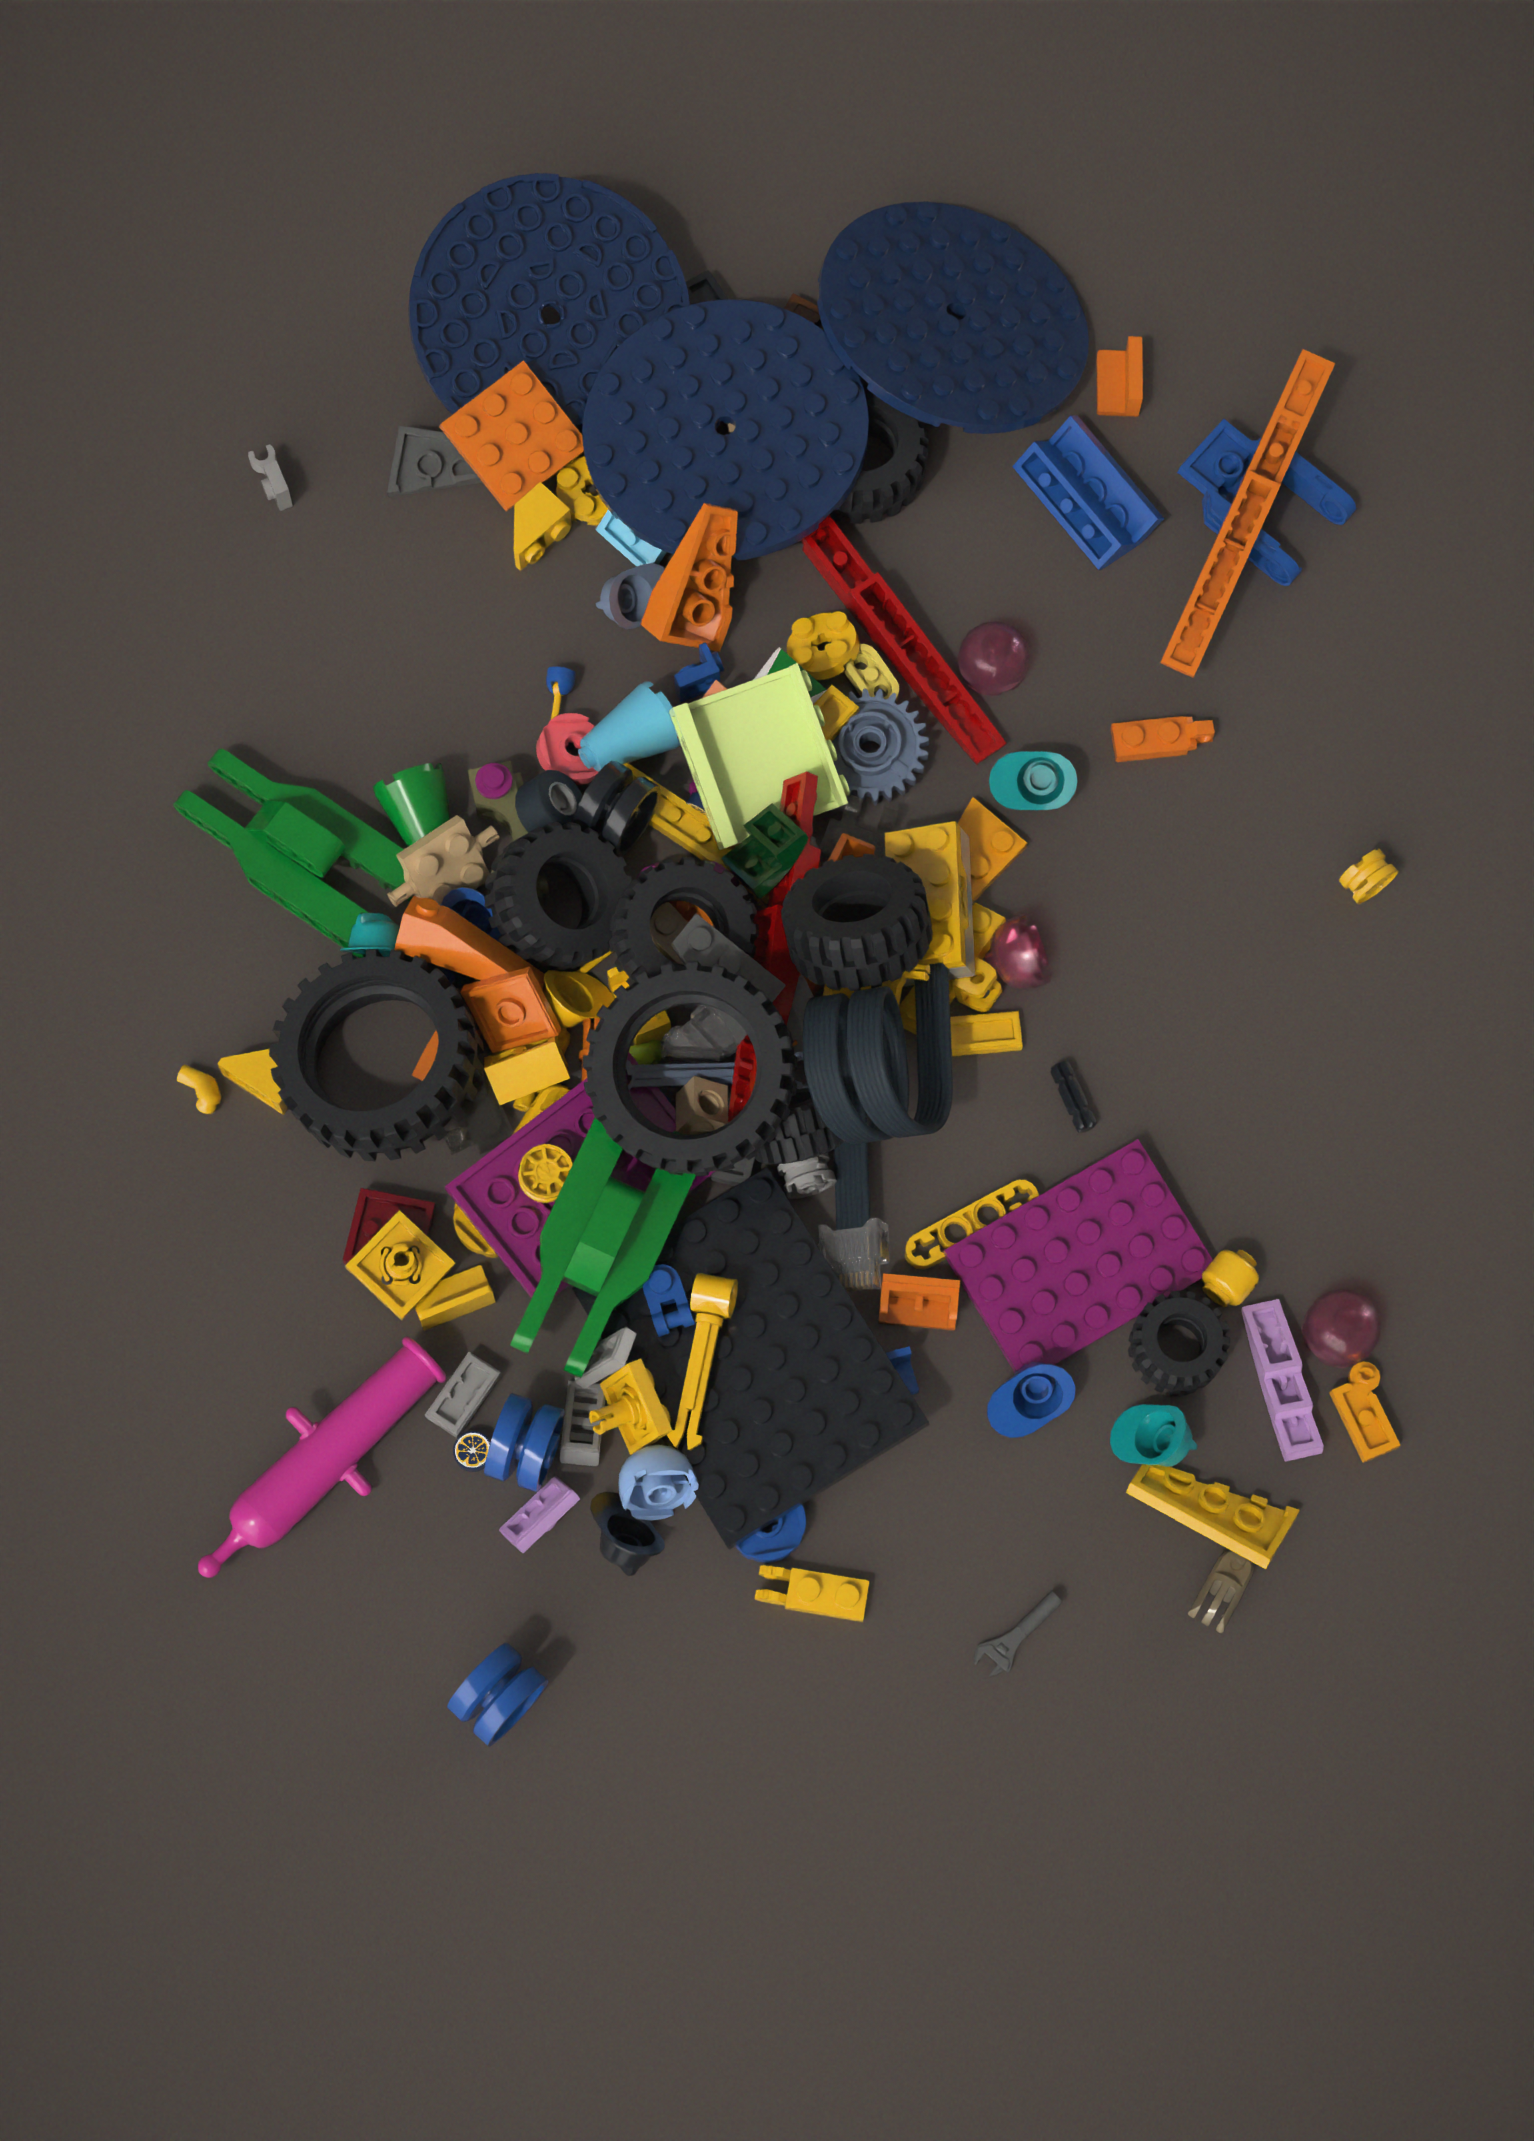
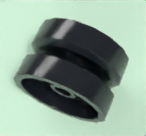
(618, 806)

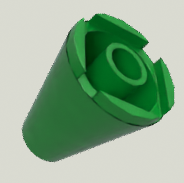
(415, 801)

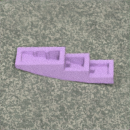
(1282, 1380)

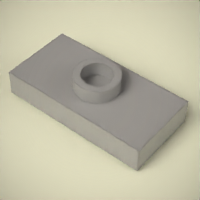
(607, 1357)
(463, 1394)

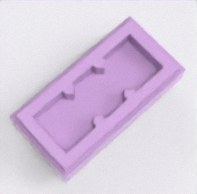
(539, 1514)

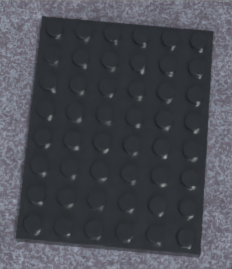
(795, 1371)

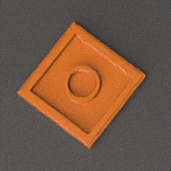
(511, 1010)

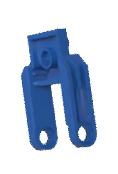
(1217, 472)

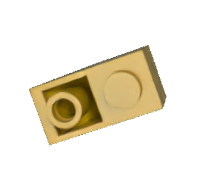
(538, 522)

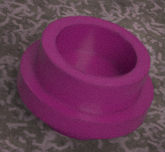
(493, 781)

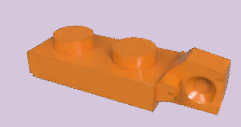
(1159, 737)

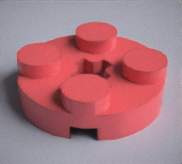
(553, 743)

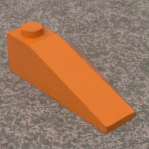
(694, 589)
(455, 943)

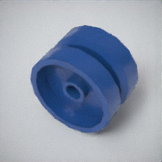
(519, 1441)
(497, 1694)

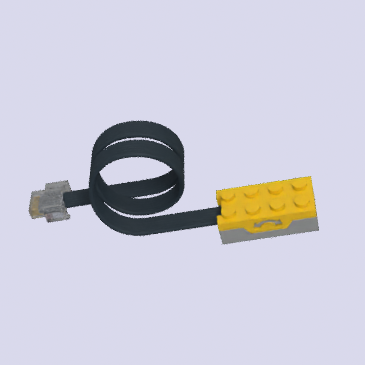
(860, 1057)

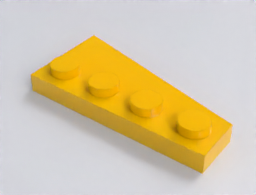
(1227, 1518)

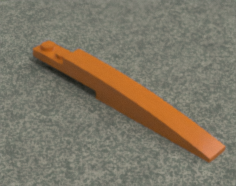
(1247, 513)

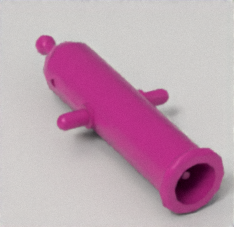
(326, 1454)

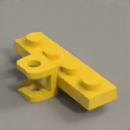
(968, 989)

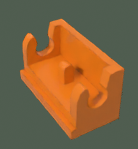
(919, 1301)

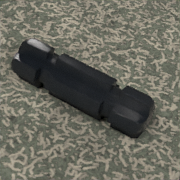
(1073, 1096)

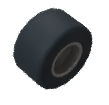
(547, 800)

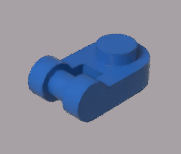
(664, 1289)

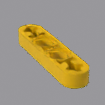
(967, 1219)

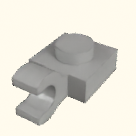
(274, 484)

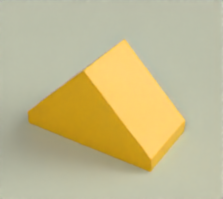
(254, 1075)

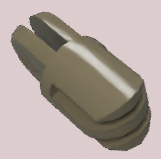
(1227, 1583)

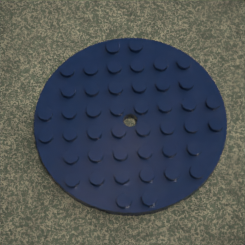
(528, 249)
(888, 317)
(739, 363)

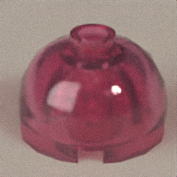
(993, 658)
(1018, 954)
(1341, 1328)

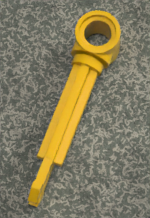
(713, 1301)

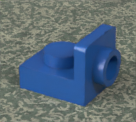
(697, 679)

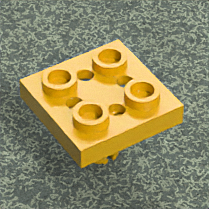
(399, 1236)
(632, 1407)

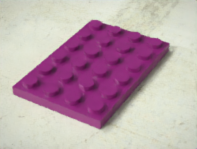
(512, 1220)
(1079, 1259)

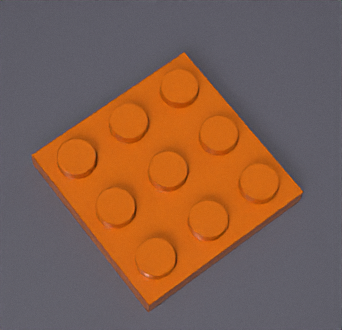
(514, 435)

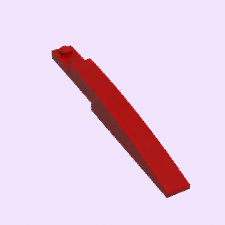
(901, 640)
(772, 949)

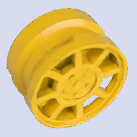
(1368, 876)
(544, 1172)

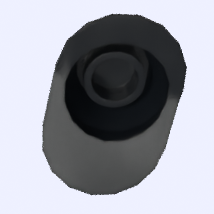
(624, 1538)

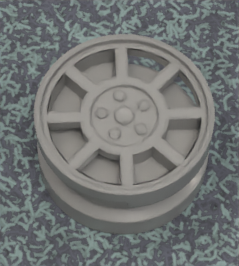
(807, 1177)

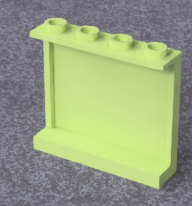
(752, 741)

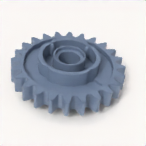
(898, 753)

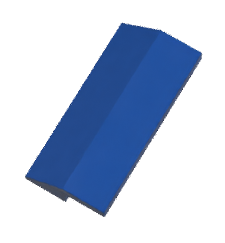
(1088, 493)

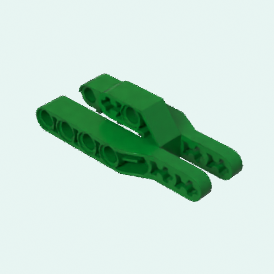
(305, 829)
(600, 1240)

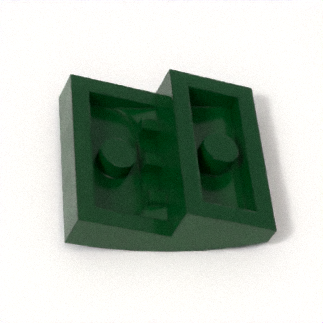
(767, 852)

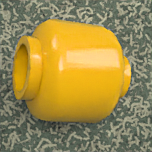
(1230, 1277)

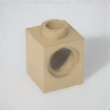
(701, 1106)

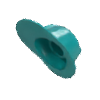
(1033, 780)
(373, 932)
(1152, 1435)

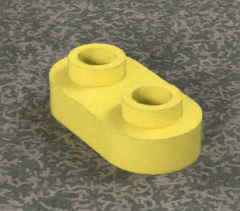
(874, 677)

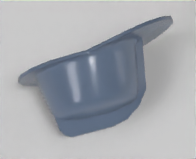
(628, 593)

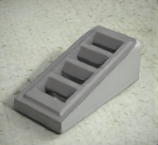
(581, 1447)

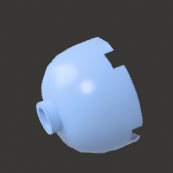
(655, 1482)

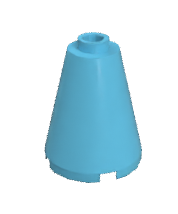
(631, 731)

